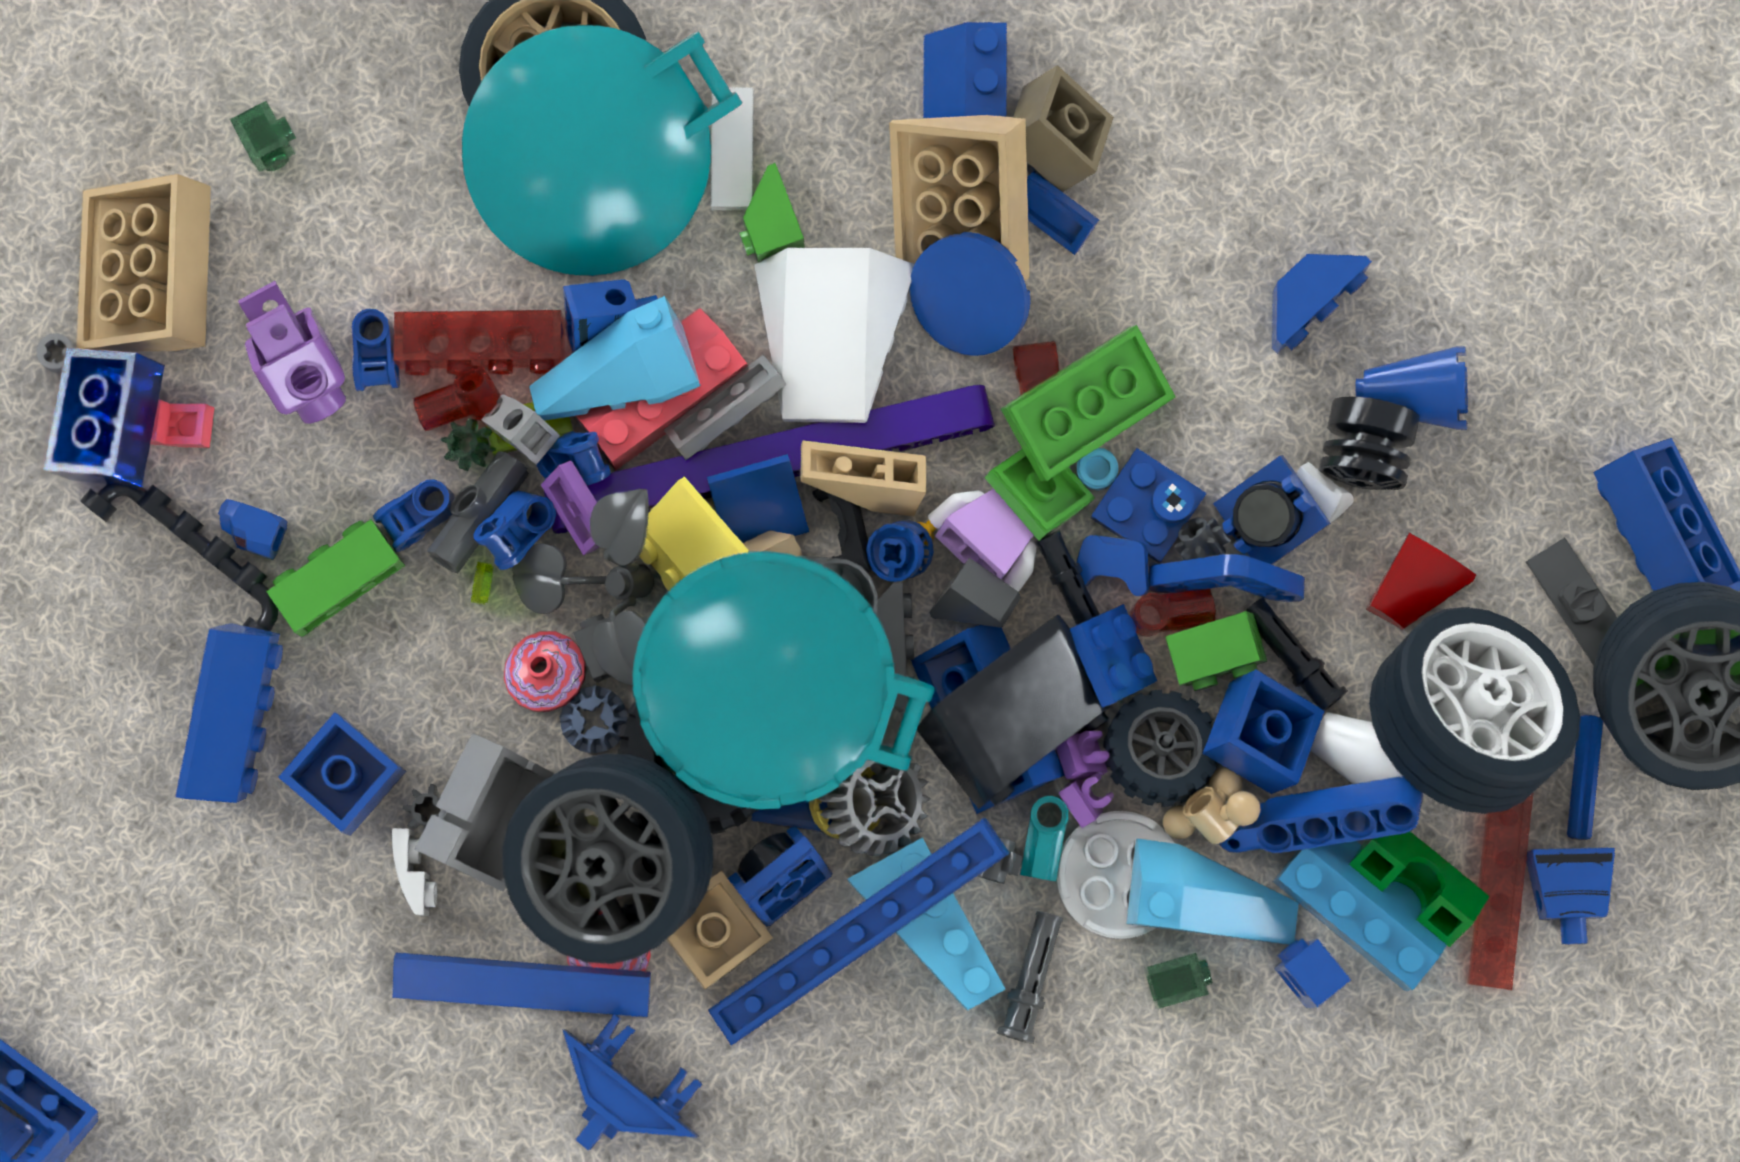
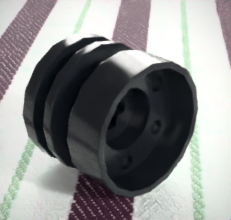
(1369, 436)

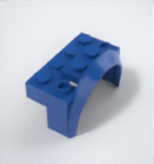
(54, 1112)

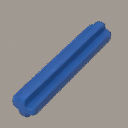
(1585, 778)

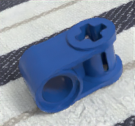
(373, 359)
(582, 451)
(413, 515)
(508, 530)

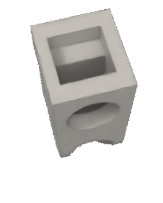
(521, 428)

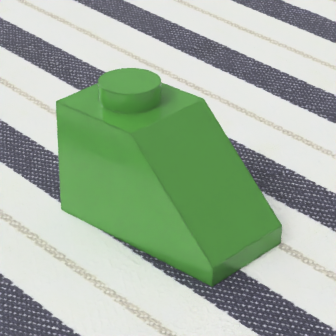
(770, 219)

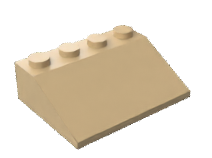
(959, 179)
(144, 265)

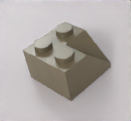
(1062, 128)

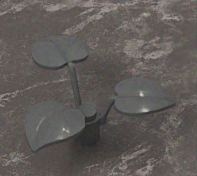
(620, 528)

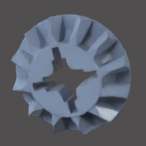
(596, 739)

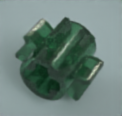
(479, 444)

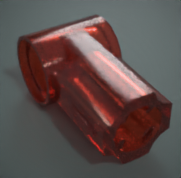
(469, 395)
(1175, 610)

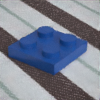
(1128, 505)
(1113, 655)

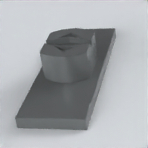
(1573, 595)

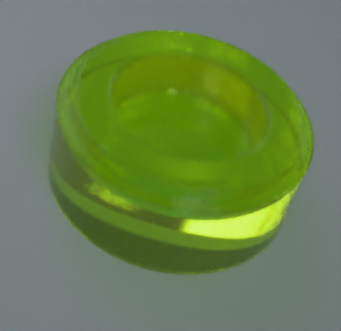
(482, 583)

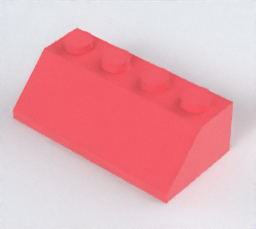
(639, 425)

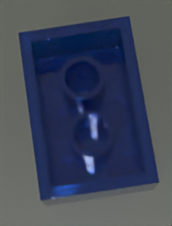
(104, 417)

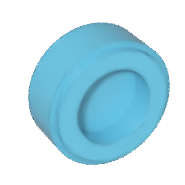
(1097, 469)

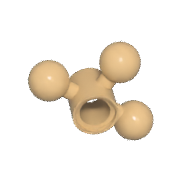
(1210, 813)

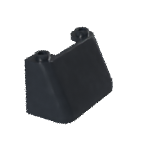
(1013, 713)

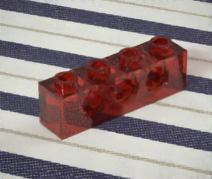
(418, 328)

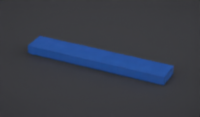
(521, 984)

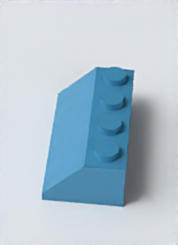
(1369, 920)

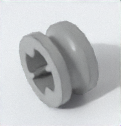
(44, 353)

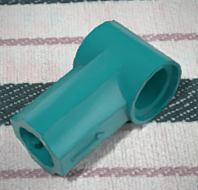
(1044, 844)

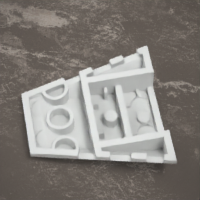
(831, 327)

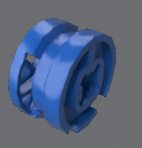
(898, 551)

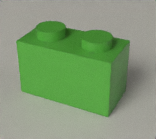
(1216, 650)

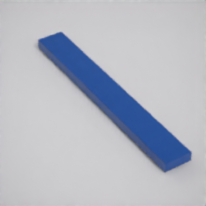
(859, 931)

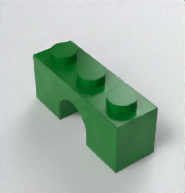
(1446, 895)

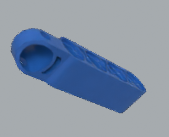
(1331, 817)

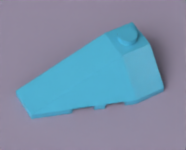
(629, 361)
(1197, 895)

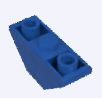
(1311, 292)

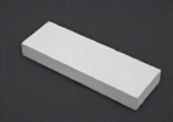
(733, 155)

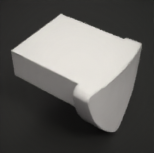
(1329, 497)

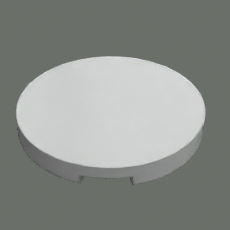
(1098, 871)

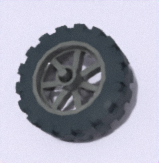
(1129, 770)

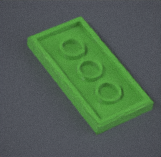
(1088, 403)

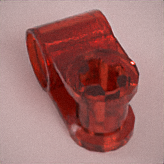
(1035, 363)

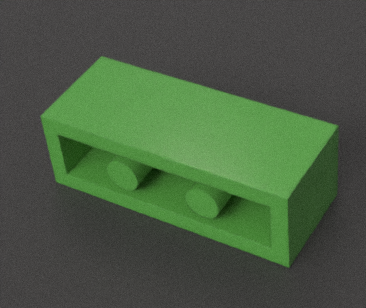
(334, 577)

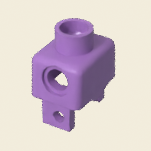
(292, 357)

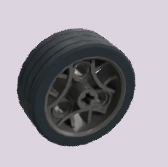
(1690, 688)
(607, 858)

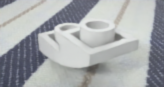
(416, 886)

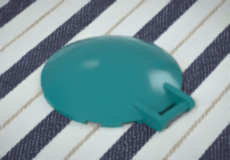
(591, 147)
(770, 681)

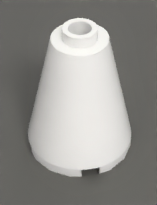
(1352, 749)

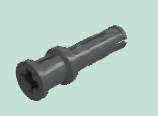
(1027, 998)

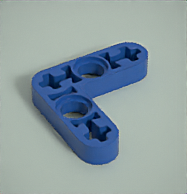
(1228, 570)

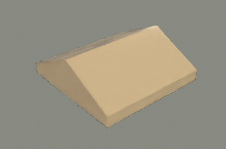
(719, 933)

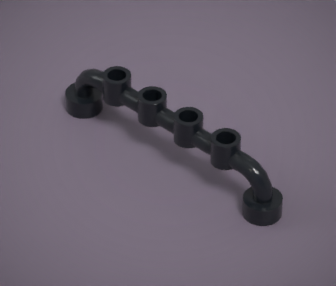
(187, 529)

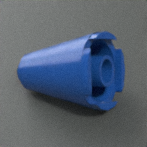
(1428, 384)

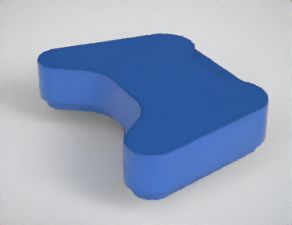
(1117, 559)

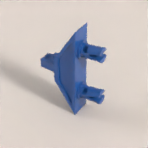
(616, 1101)

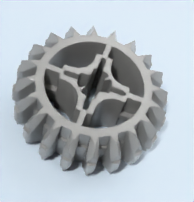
(897, 800)

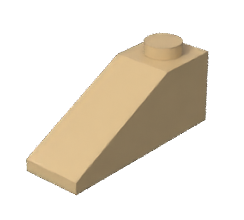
(866, 476)

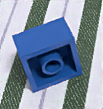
(1263, 732)
(342, 774)

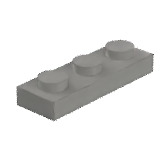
(725, 407)

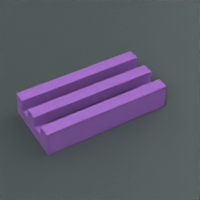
(573, 503)

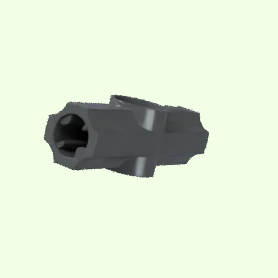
(472, 507)

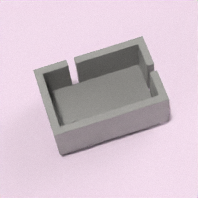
(477, 809)

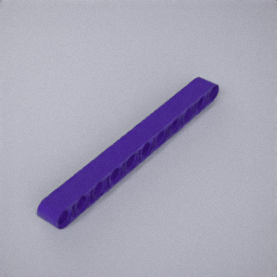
(887, 428)

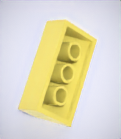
(685, 534)

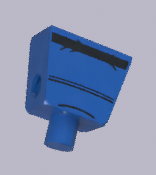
(595, 306)
(1571, 887)

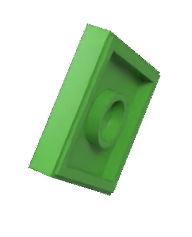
(1038, 504)

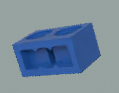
(1310, 972)

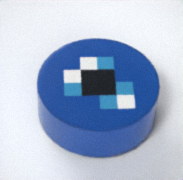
(1173, 501)

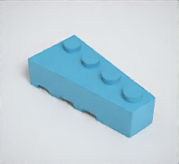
(940, 935)

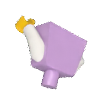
(987, 532)

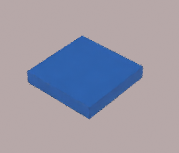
(759, 499)

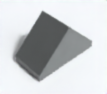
(976, 597)

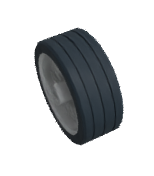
(1474, 710)

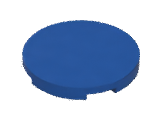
(969, 294)

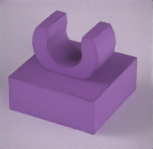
(1082, 755)
(1082, 801)

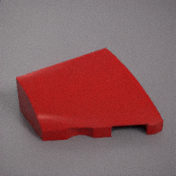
(1417, 582)

